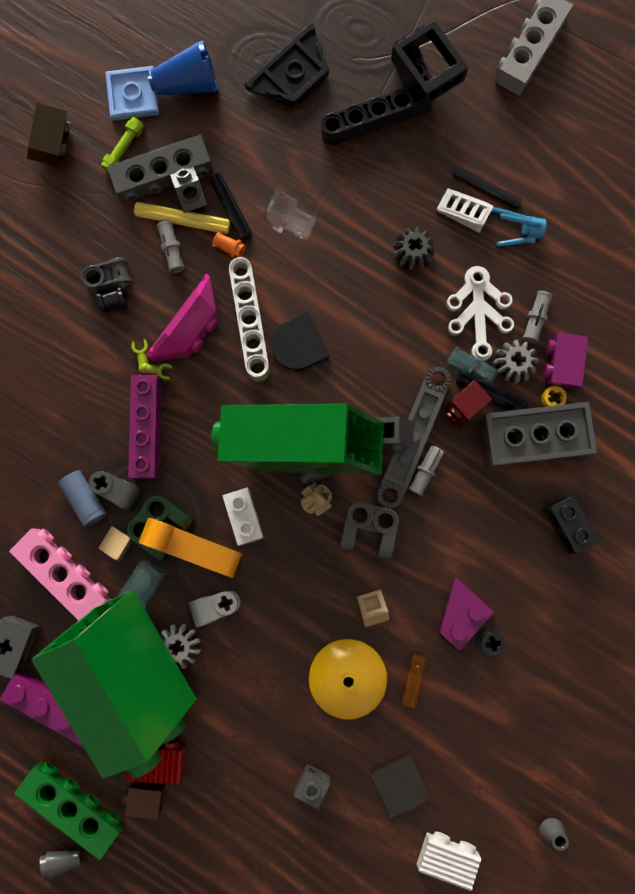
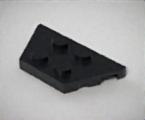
(292, 70)

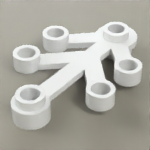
(479, 309)

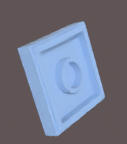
(131, 94)

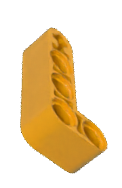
(190, 547)

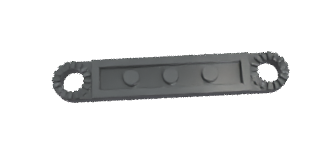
(423, 414)

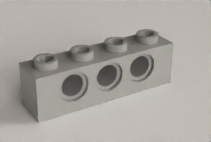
(516, 75)

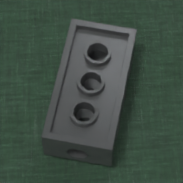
(573, 418)

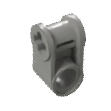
(211, 609)

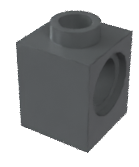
(192, 197)
(312, 786)

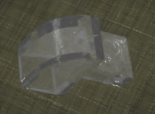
(285, 216)

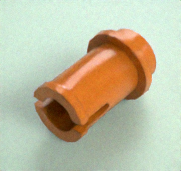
(228, 245)

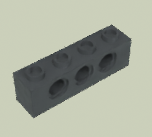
(150, 163)

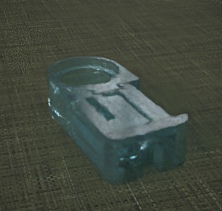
(472, 365)

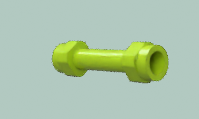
(133, 129)

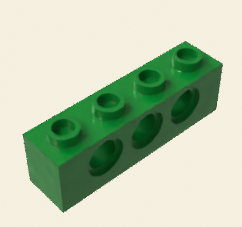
(56, 811)

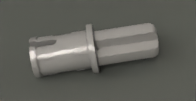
(426, 470)

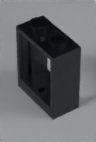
(440, 84)

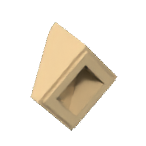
(115, 543)
(373, 608)

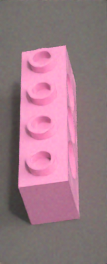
(28, 553)

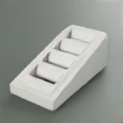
(468, 201)

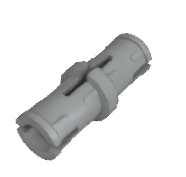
(170, 246)
(541, 304)

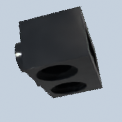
(571, 525)

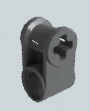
(109, 275)
(119, 491)

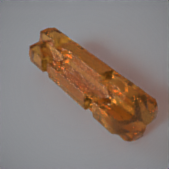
(414, 681)

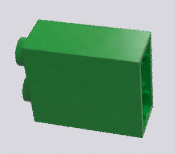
(300, 439)
(117, 686)

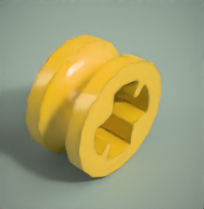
(553, 390)

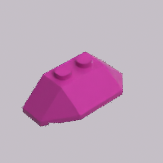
(188, 326)

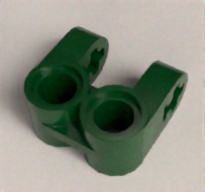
(170, 511)

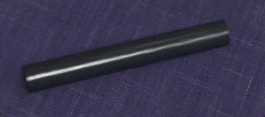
(487, 187)

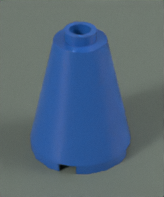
(185, 73)

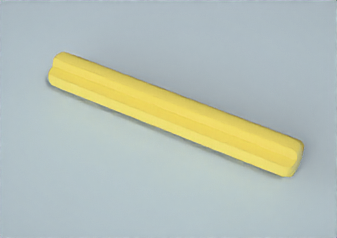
(179, 217)

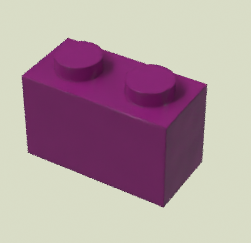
(565, 361)

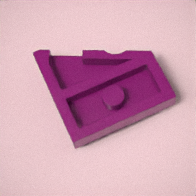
(463, 615)

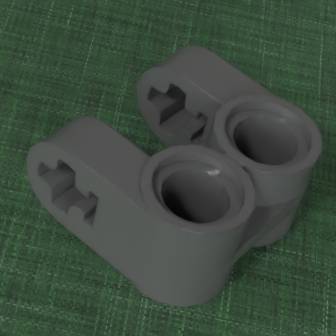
(371, 524)

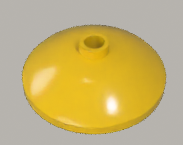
(342, 660)

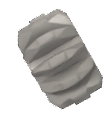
(521, 355)
(185, 638)

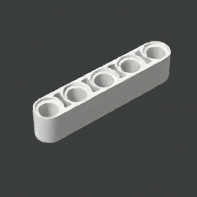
(245, 308)

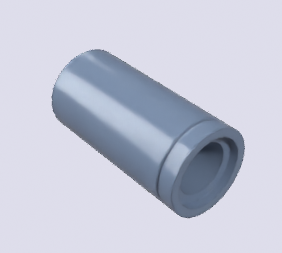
(82, 498)

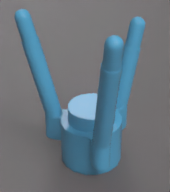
(531, 227)

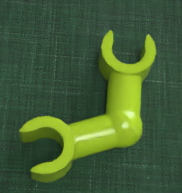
(145, 367)

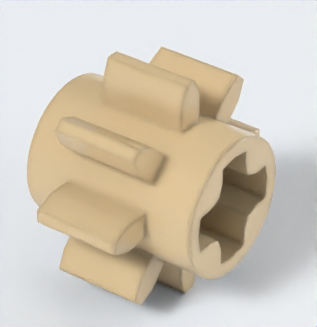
(316, 499)

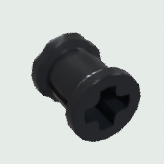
(112, 299)
(497, 648)

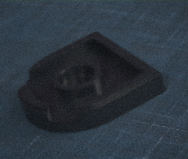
(298, 343)

